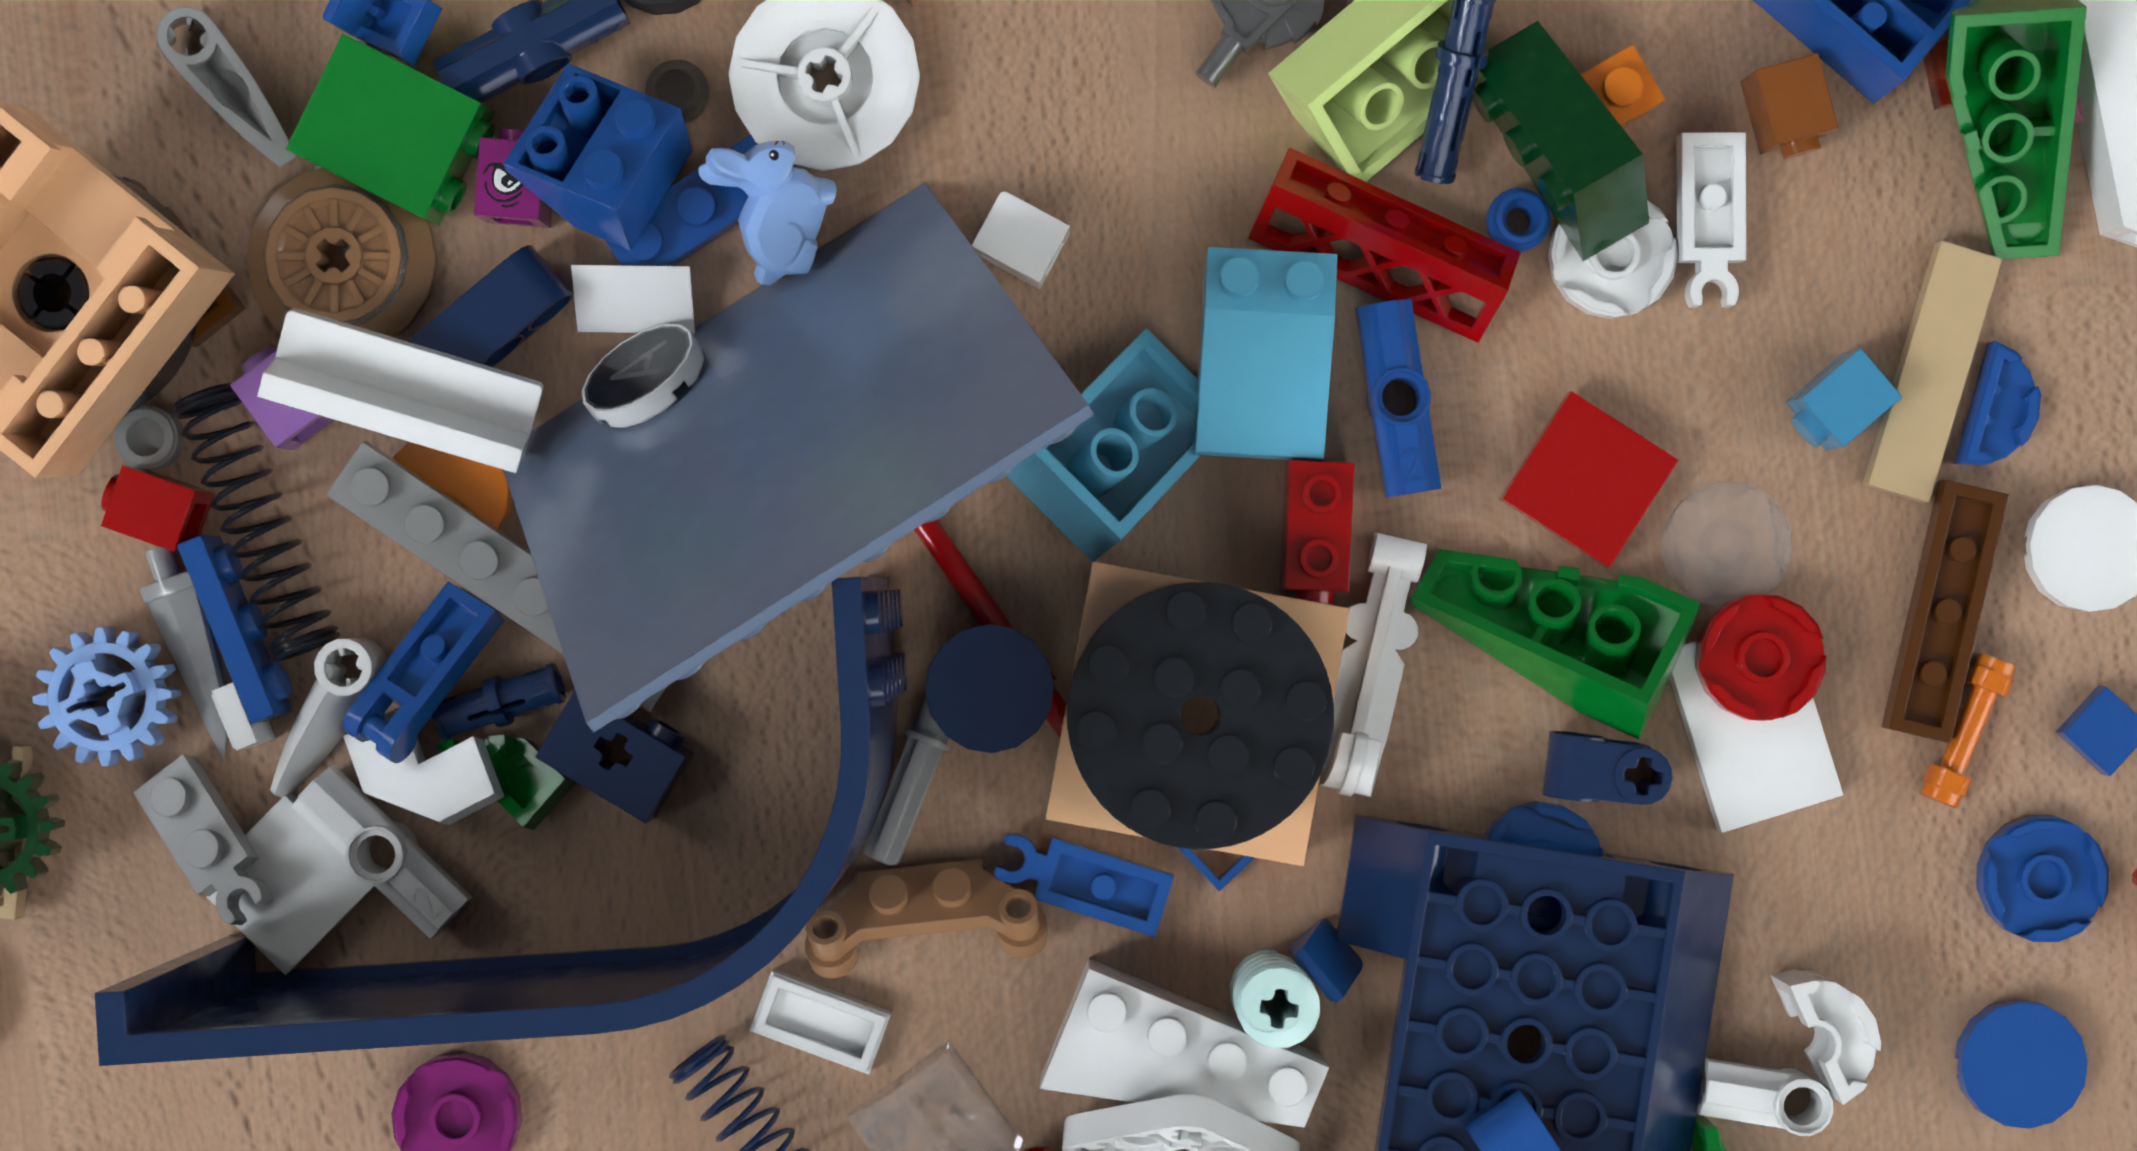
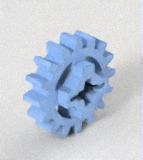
(121, 715)

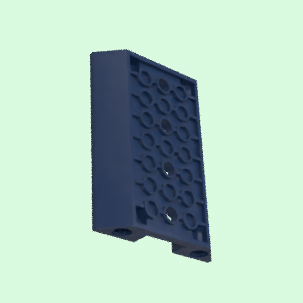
(1612, 987)

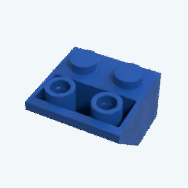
(601, 154)

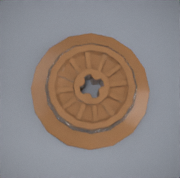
(388, 255)

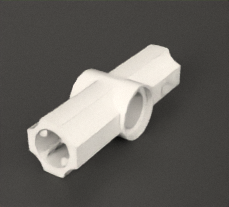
(351, 822)

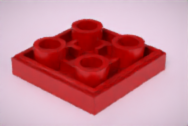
(1589, 479)

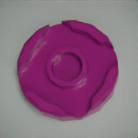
(457, 1106)

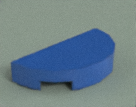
(2001, 409)

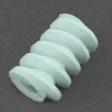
(1291, 1017)

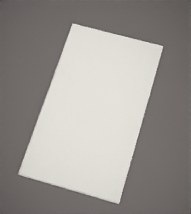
(631, 297)

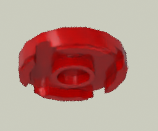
(1760, 657)

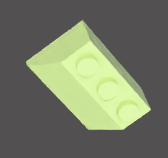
(1366, 80)

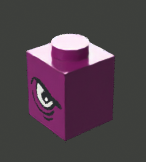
(500, 195)

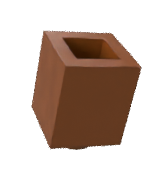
(1790, 106)

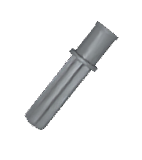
(907, 788)

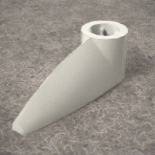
(321, 717)

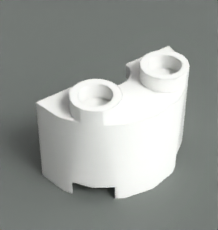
(1843, 1029)

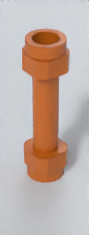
(1988, 679)

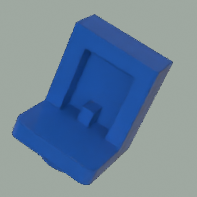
(387, 25)

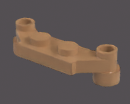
(923, 902)

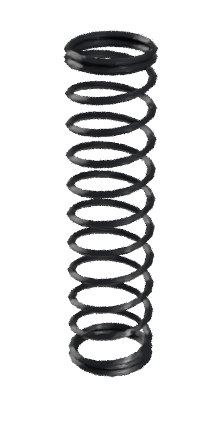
(203, 405)

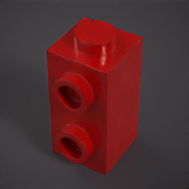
(1317, 529)

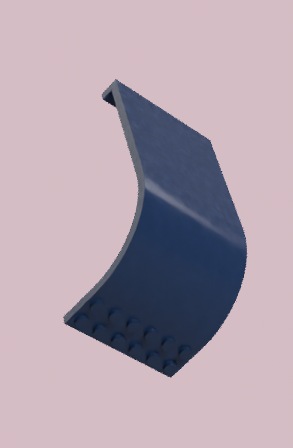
(222, 1008)

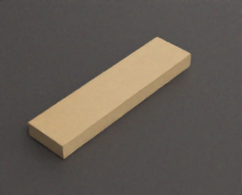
(1932, 371)

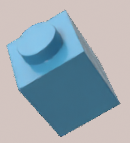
(1841, 401)

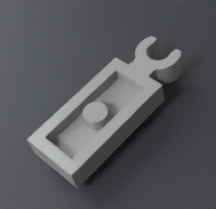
(203, 836)

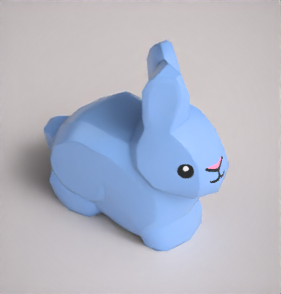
(781, 206)

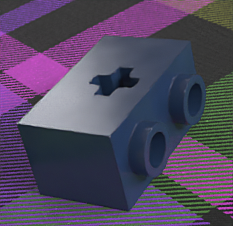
(631, 784)

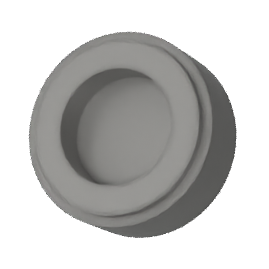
(149, 438)

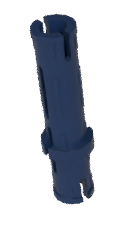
(1451, 101)

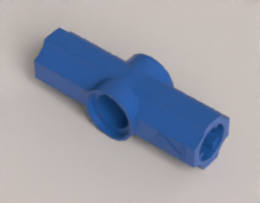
(1388, 356)

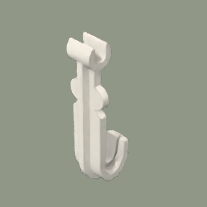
(1371, 666)

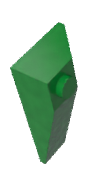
(2015, 107)
(1576, 636)

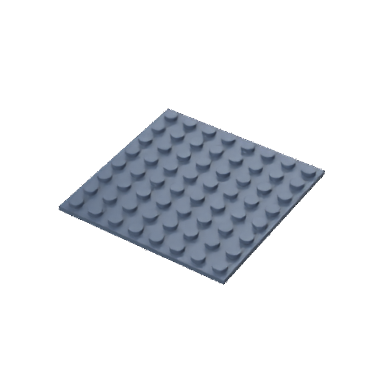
(802, 449)

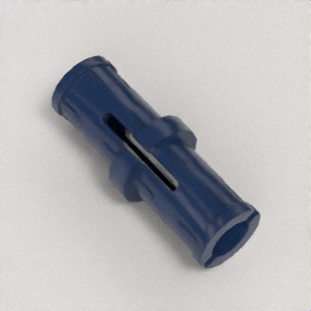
(499, 701)

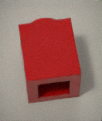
(154, 507)

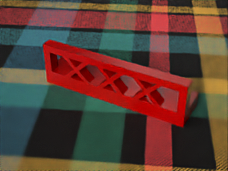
(1390, 236)

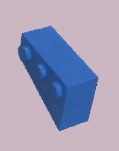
(1866, 40)

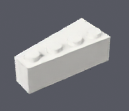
(1149, 1044)

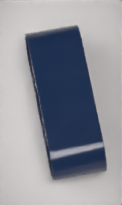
(498, 310)

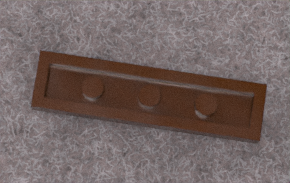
(1945, 610)

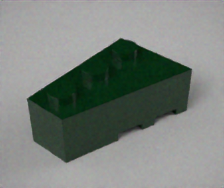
(1564, 140)

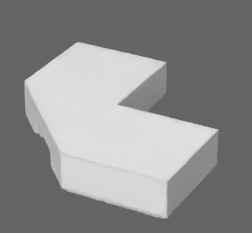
(437, 788)

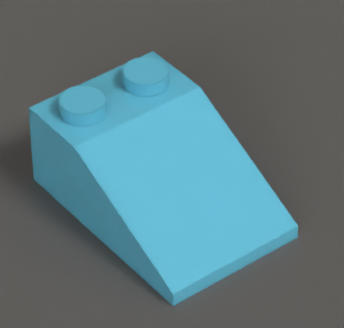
(1265, 353)
(1122, 456)

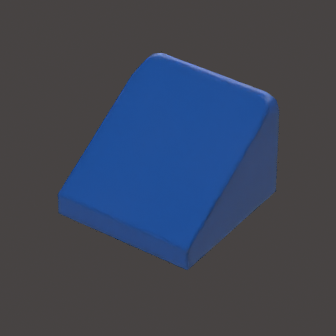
(1326, 960)

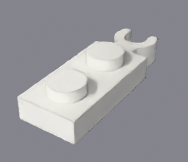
(1711, 210)

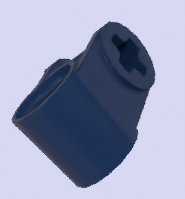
(1594, 768)

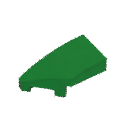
(527, 783)

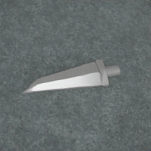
(187, 636)

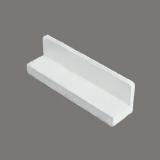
(402, 390)

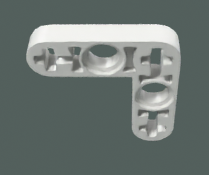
(1172, 1125)

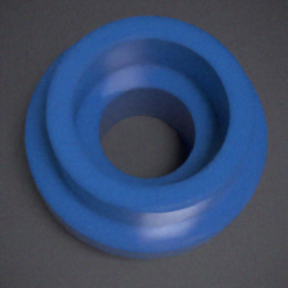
(1531, 205)

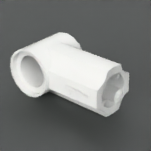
(1759, 1094)

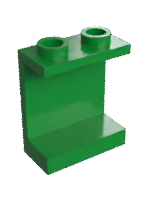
(392, 130)

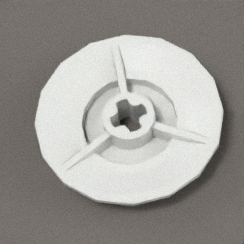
(844, 122)

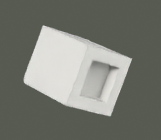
(1021, 239)

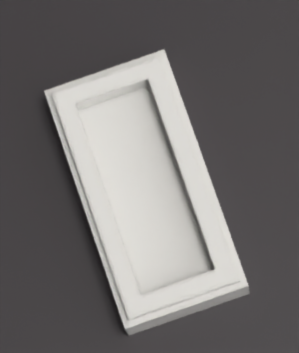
(820, 1021)

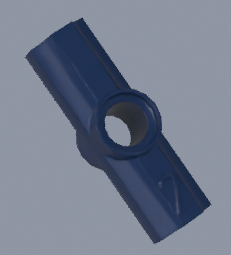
(528, 45)

